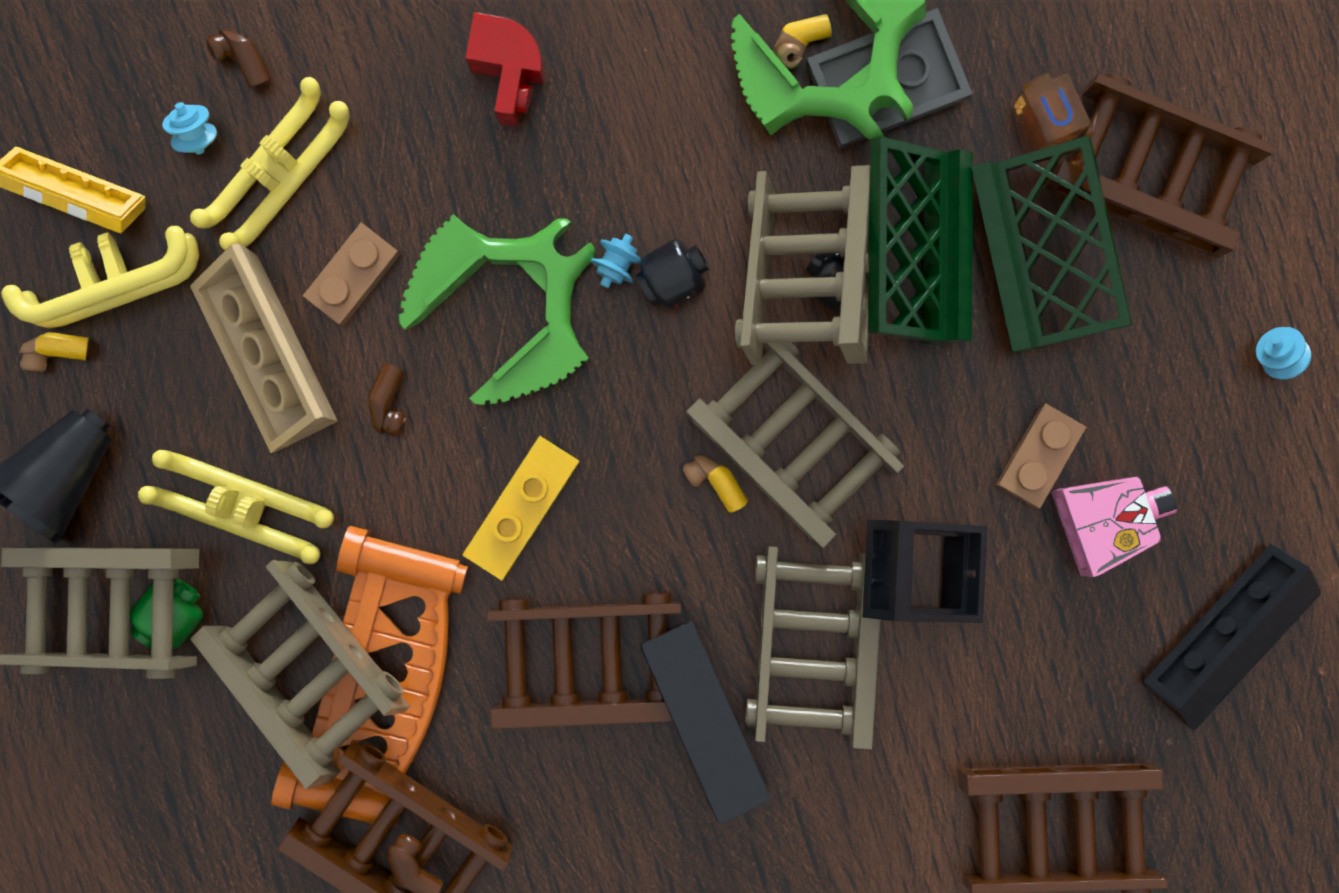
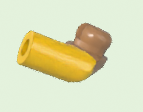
(796, 37)
(51, 344)
(721, 479)

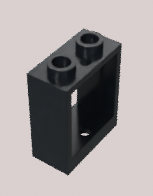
(891, 566)

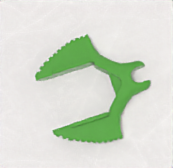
(780, 99)
(459, 252)

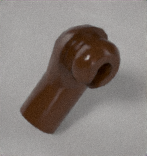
(241, 51)
(380, 401)
(406, 868)

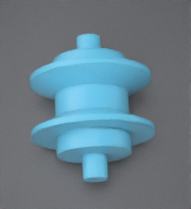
(189, 128)
(616, 261)
(1283, 353)

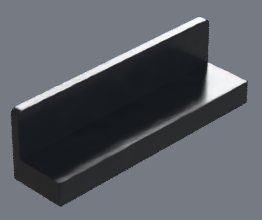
(1234, 635)
(705, 722)

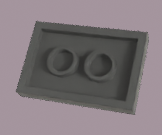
(925, 69)

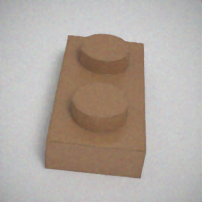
(351, 274)
(1040, 456)

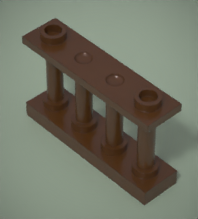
(1165, 213)
(565, 706)
(1083, 786)
(352, 868)

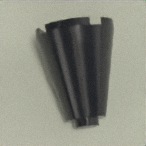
(53, 471)

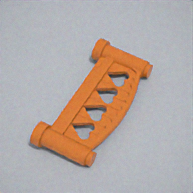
(384, 576)

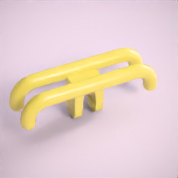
(275, 168)
(117, 290)
(236, 505)

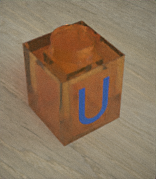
(1051, 111)

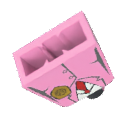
(1111, 521)

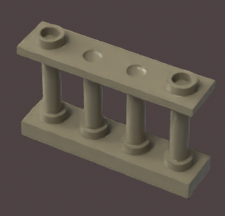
(850, 287)
(783, 483)
(120, 567)
(855, 672)
(254, 682)

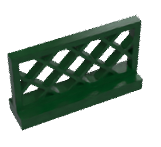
(943, 242)
(1010, 255)

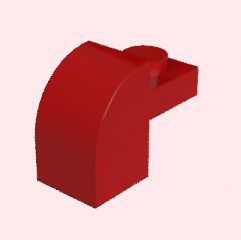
(509, 52)

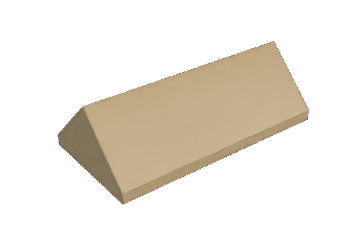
(261, 349)

